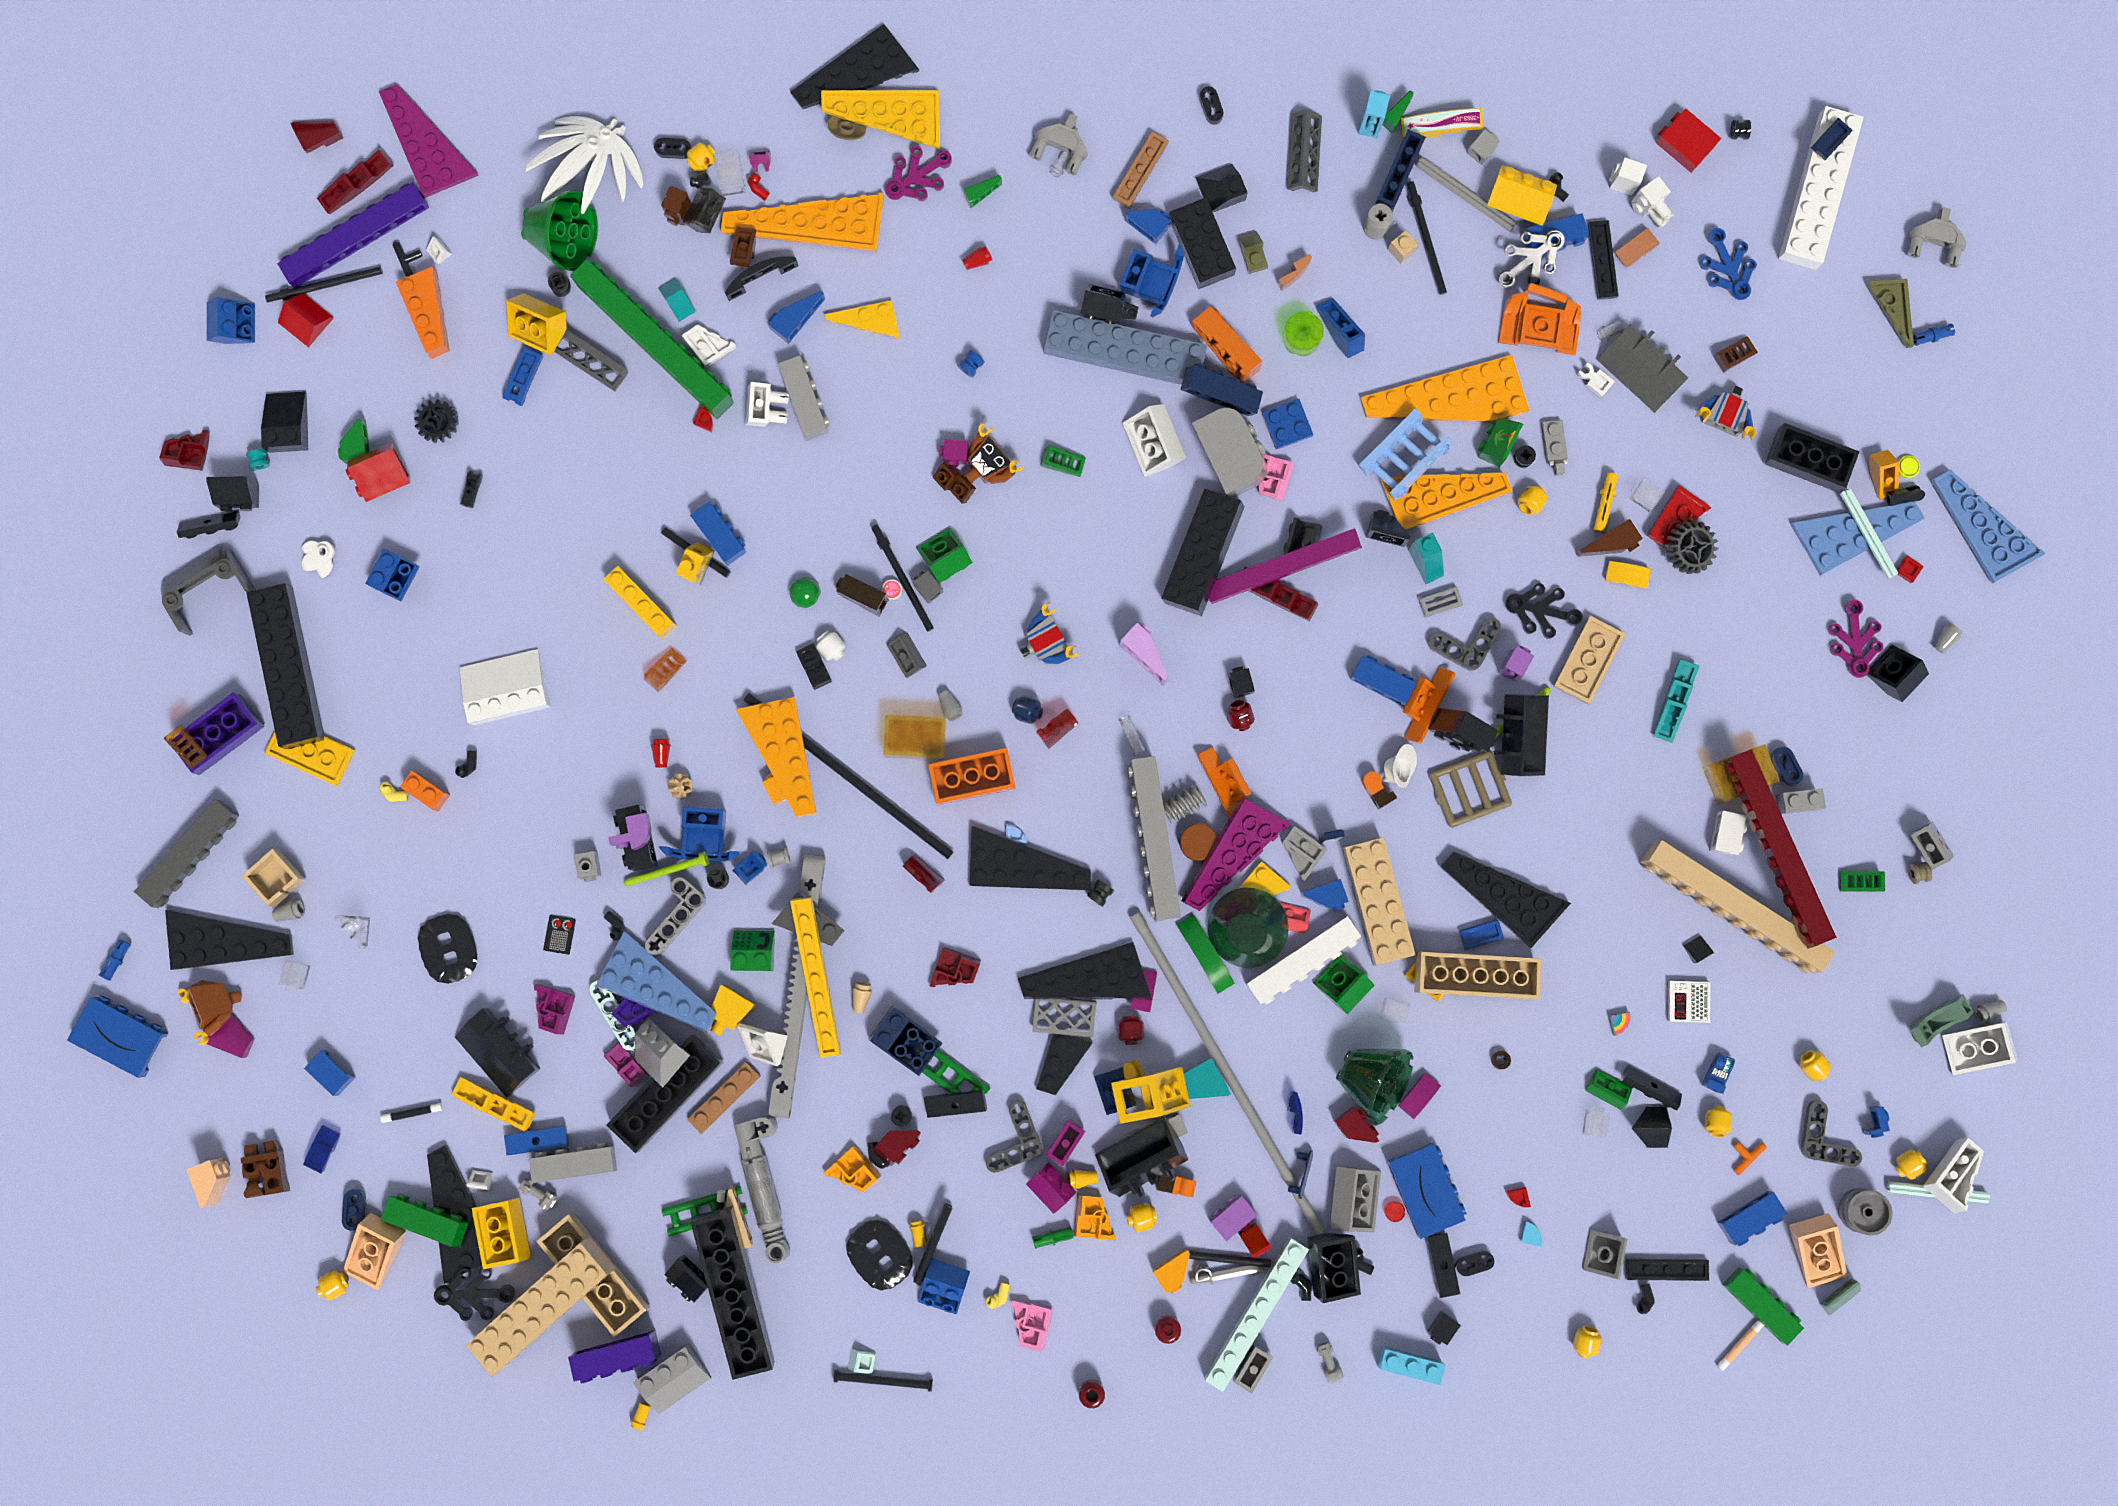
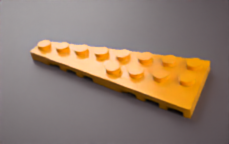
(833, 223)

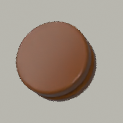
(1197, 841)

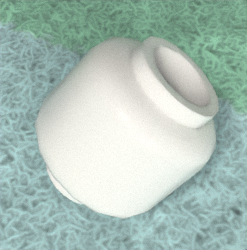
(830, 646)

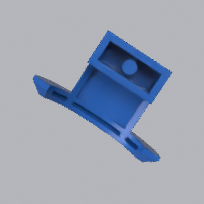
(1151, 279)
(702, 832)

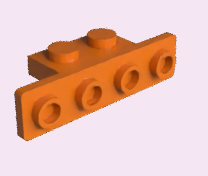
(1425, 702)
(1225, 779)

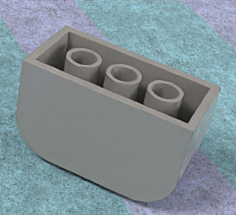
(1232, 450)

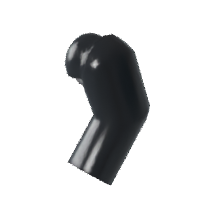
(701, 180)
(1559, 193)
(469, 766)
(617, 925)
(874, 1157)
(1362, 1265)
(1304, 1284)
(1647, 1300)

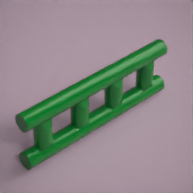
(962, 1074)
(692, 1205)

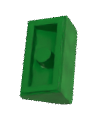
(1609, 1089)

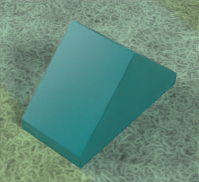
(677, 300)

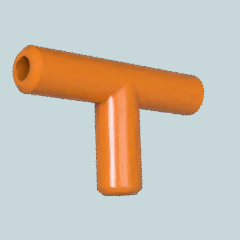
(1748, 1156)

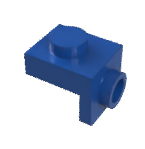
(750, 867)
(1880, 1121)

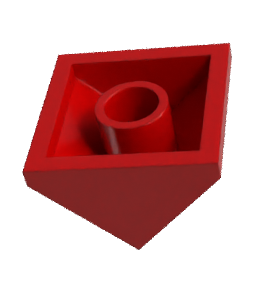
(304, 318)

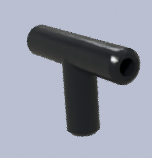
(405, 259)

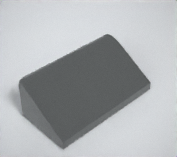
(906, 654)

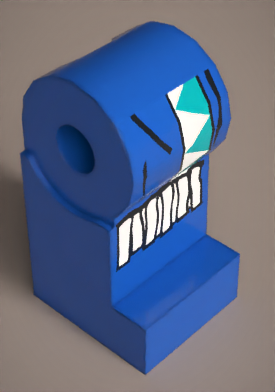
(1718, 1073)

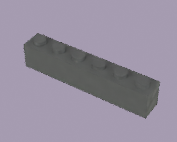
(186, 854)

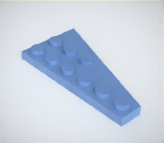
(1988, 532)
(1838, 538)
(646, 981)

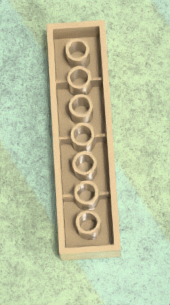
(540, 1306)

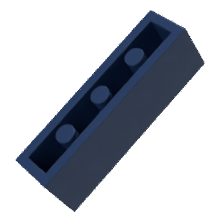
(1400, 169)
(1221, 389)

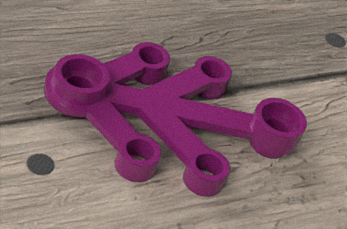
(916, 176)
(1856, 642)

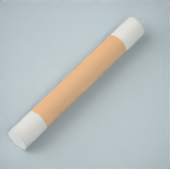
(1739, 1346)

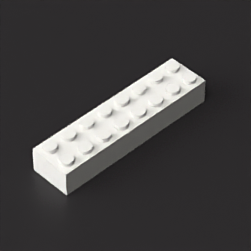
(1819, 194)

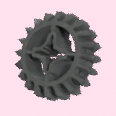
(1697, 560)

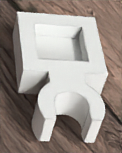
(1598, 382)

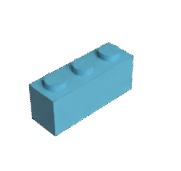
(1374, 113)
(1411, 1365)

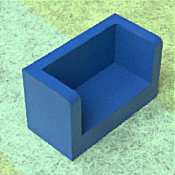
(328, 1073)

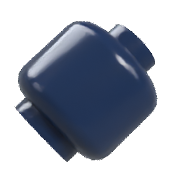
(1027, 709)

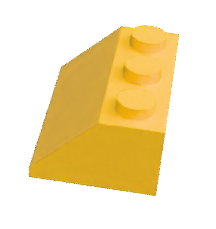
(1522, 195)
(535, 322)
(501, 1233)

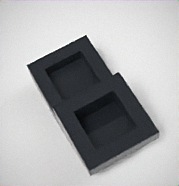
(813, 666)

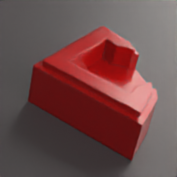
(703, 420)
(1519, 1196)

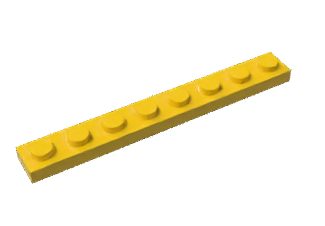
(815, 976)

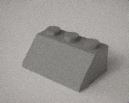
(658, 1052)
(1355, 1199)
(672, 1379)

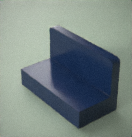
(1106, 1092)

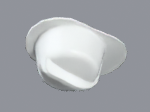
(1401, 767)

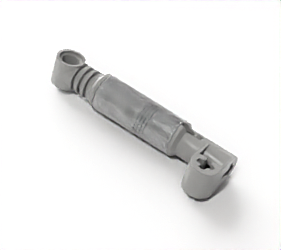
(758, 1182)

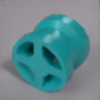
(257, 459)

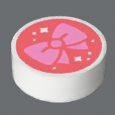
(892, 589)

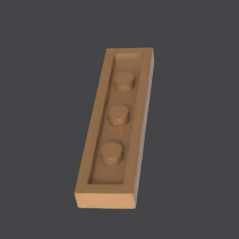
(1140, 169)
(723, 1098)

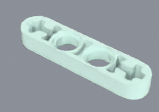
(611, 1020)

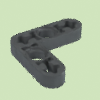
(1465, 652)
(1024, 1139)
(1817, 1140)

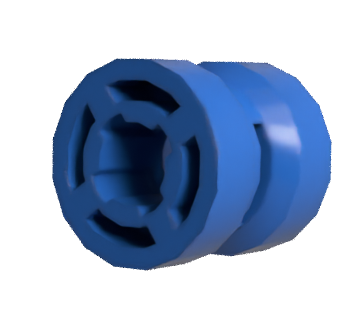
(971, 363)

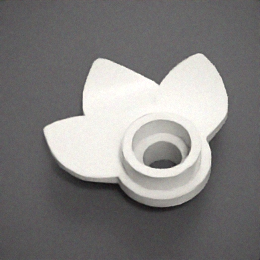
(316, 559)

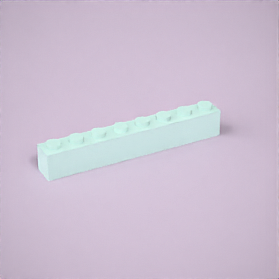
(1256, 1314)

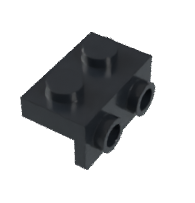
(1301, 535)

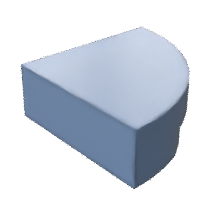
(1015, 834)

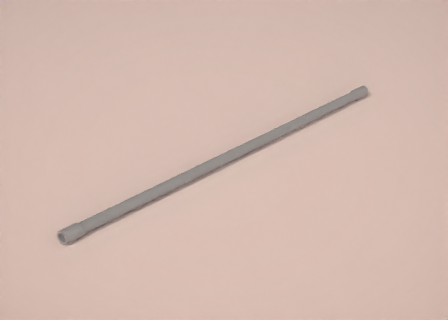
(1143, 929)

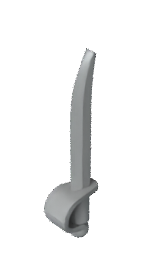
(1223, 1274)

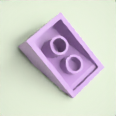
(1141, 647)

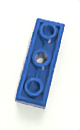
(524, 1141)

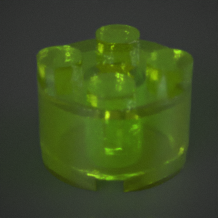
(1306, 323)

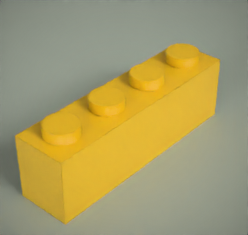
(639, 602)

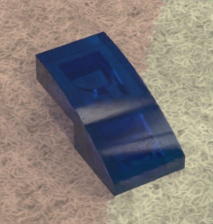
(1295, 1106)
(321, 1149)

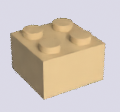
(273, 877)

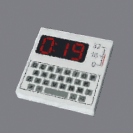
(1688, 1001)

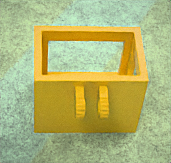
(1161, 1092)

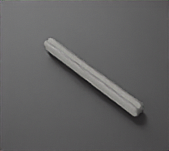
(1465, 193)

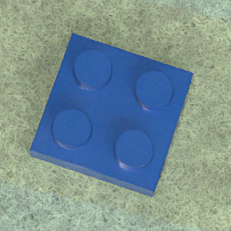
(1287, 424)

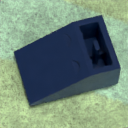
(905, 1040)

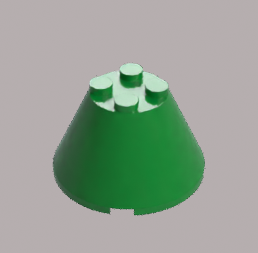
(561, 229)

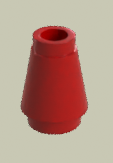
(977, 258)
(660, 752)

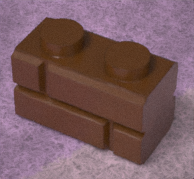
(675, 205)

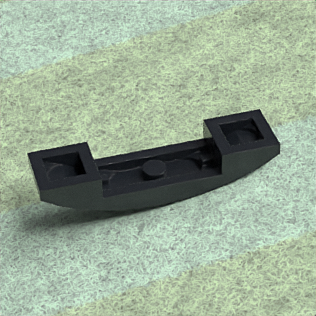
(752, 273)

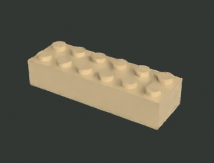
(1378, 901)
(1478, 975)
(614, 1298)

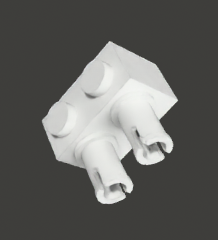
(1651, 202)
(757, 405)

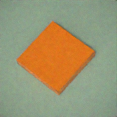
(1546, 293)

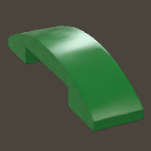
(1205, 953)

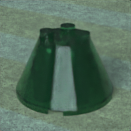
(1248, 927)
(1376, 1080)

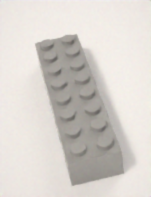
(1154, 838)

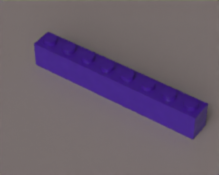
(352, 235)

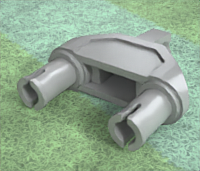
(1063, 137)
(1941, 233)

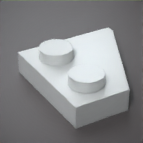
(706, 345)

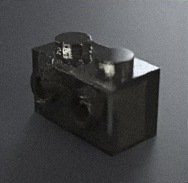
(704, 210)

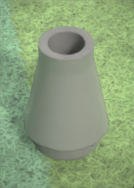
(1948, 636)
(950, 706)
(289, 911)
(1987, 1012)

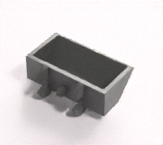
(1643, 367)

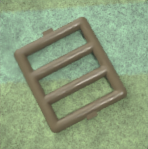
(1469, 813)

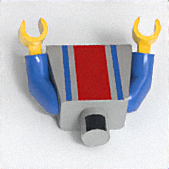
(1728, 413)
(1046, 639)

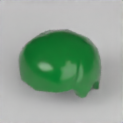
(804, 592)

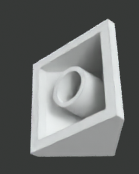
(763, 1043)

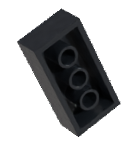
(1202, 243)
(1812, 457)

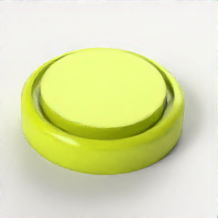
(1908, 466)

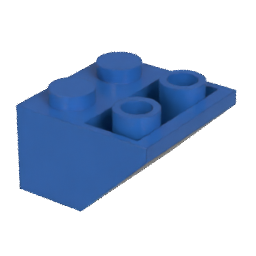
(230, 321)
(392, 575)
(943, 1286)

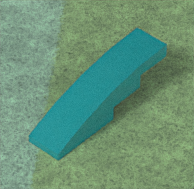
(1676, 700)

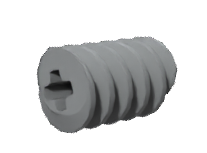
(1378, 221)
(1183, 803)

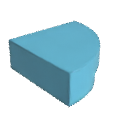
(1531, 1234)

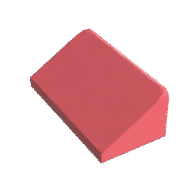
(1297, 918)

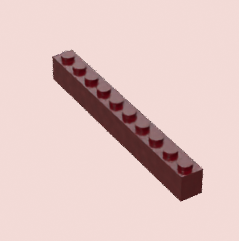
(1779, 849)

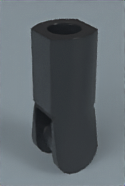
(470, 493)
(1904, 495)

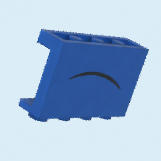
(117, 1035)
(1427, 1190)

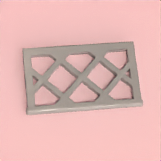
(1073, 1031)

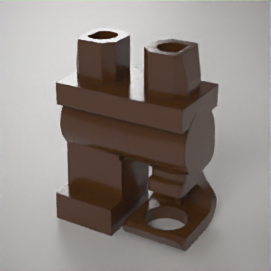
(269, 1165)

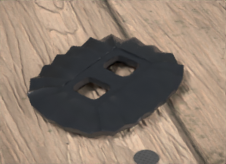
(461, 944)
(867, 1264)

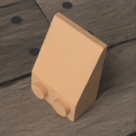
(373, 1250)
(1818, 1250)

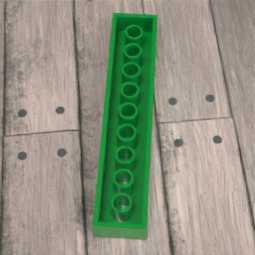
(652, 339)

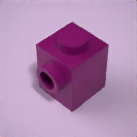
(954, 452)

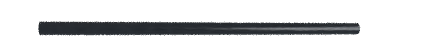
(868, 791)

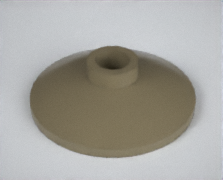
(845, 129)

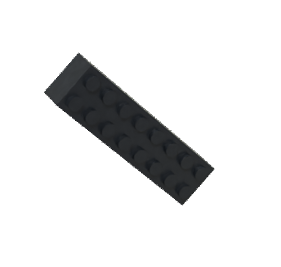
(285, 666)
(732, 1292)

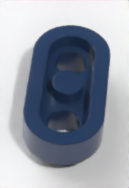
(1789, 764)
(352, 1209)

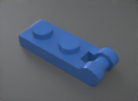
(522, 376)

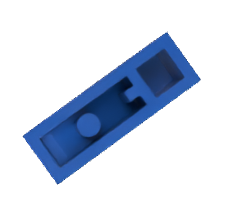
(793, 317)
(1343, 329)

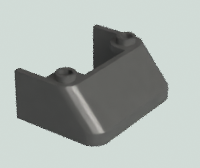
(218, 562)

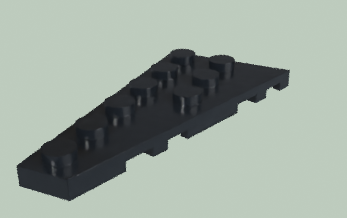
(860, 67)
(1013, 865)
(1513, 902)
(207, 942)
(1097, 976)
(453, 1196)

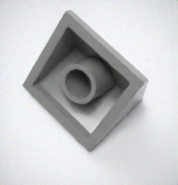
(1605, 1254)

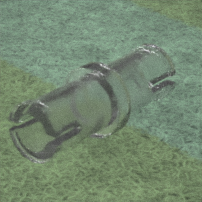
(1131, 735)

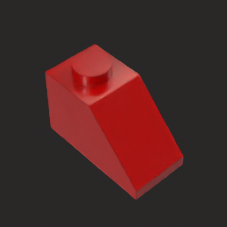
(1254, 1239)

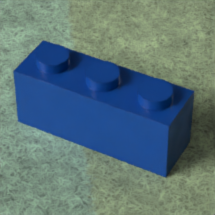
(1572, 227)
(719, 533)
(1383, 680)
(1752, 1218)

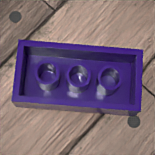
(221, 731)
(614, 1356)

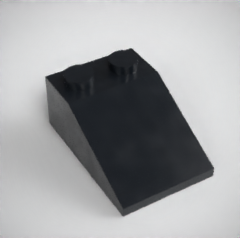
(285, 422)

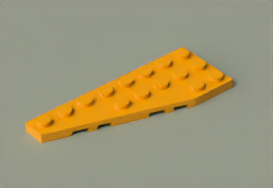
(1466, 395)

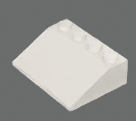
(504, 687)

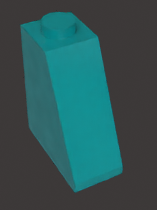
(1428, 557)
(1205, 1081)

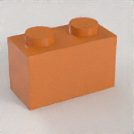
(424, 790)

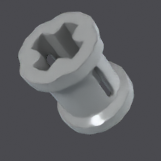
(778, 857)

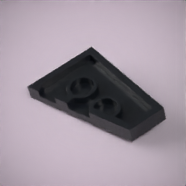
(1060, 1061)

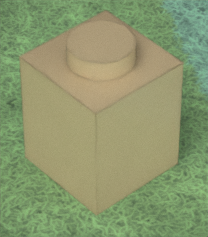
(1403, 247)

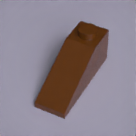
(1615, 541)

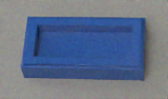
(1481, 934)

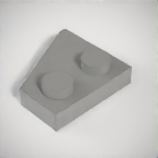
(1303, 851)

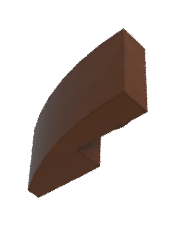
(952, 480)

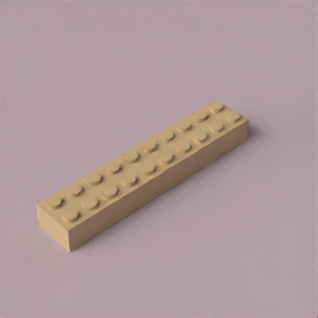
(1735, 906)

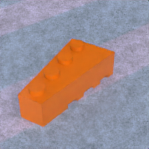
(424, 306)
(1227, 345)

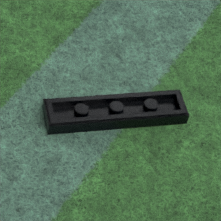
(1603, 260)
(1667, 1269)

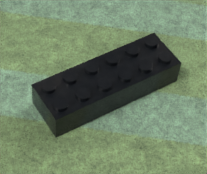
(1203, 552)
(655, 1105)

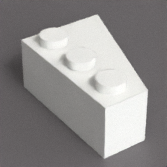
(1955, 1174)

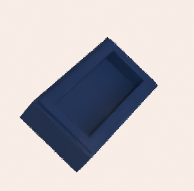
(1831, 139)
(1331, 836)

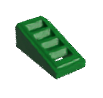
(1395, 114)
(981, 190)
(1061, 468)
(1880, 881)

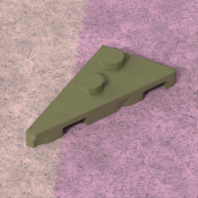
(1895, 303)

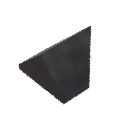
(1654, 1127)

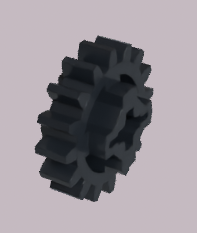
(428, 422)

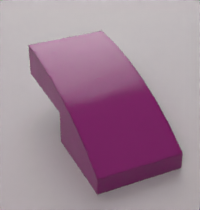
(1142, 1004)
(625, 1064)
(1419, 1095)

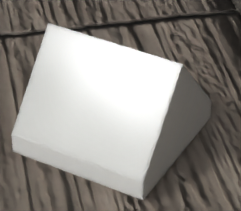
(438, 250)
(480, 1180)

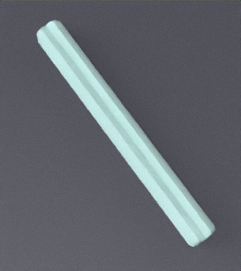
(1869, 533)
(1920, 1190)

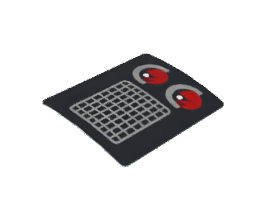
(559, 934)

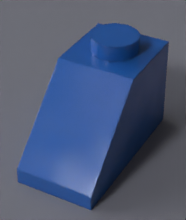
(1149, 223)
(1328, 895)

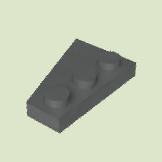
(828, 930)

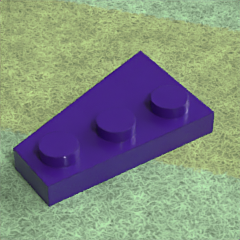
(630, 1012)

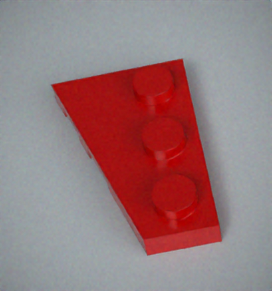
(1680, 507)

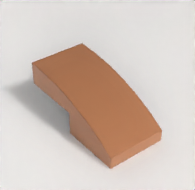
(1637, 247)
(1298, 268)

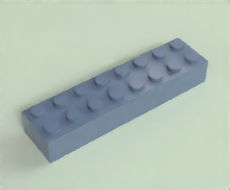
(1121, 347)

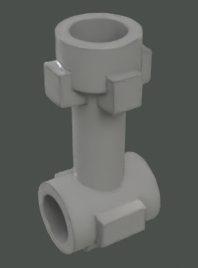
(547, 1199)
(1332, 1373)

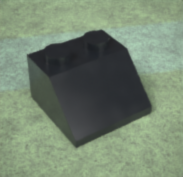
(233, 493)
(1898, 672)
(687, 1278)

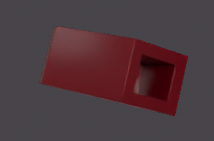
(1354, 1126)
(895, 1144)

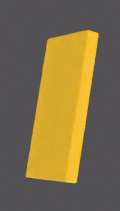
(321, 759)

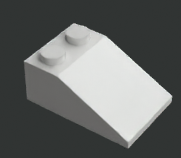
(1980, 1048)

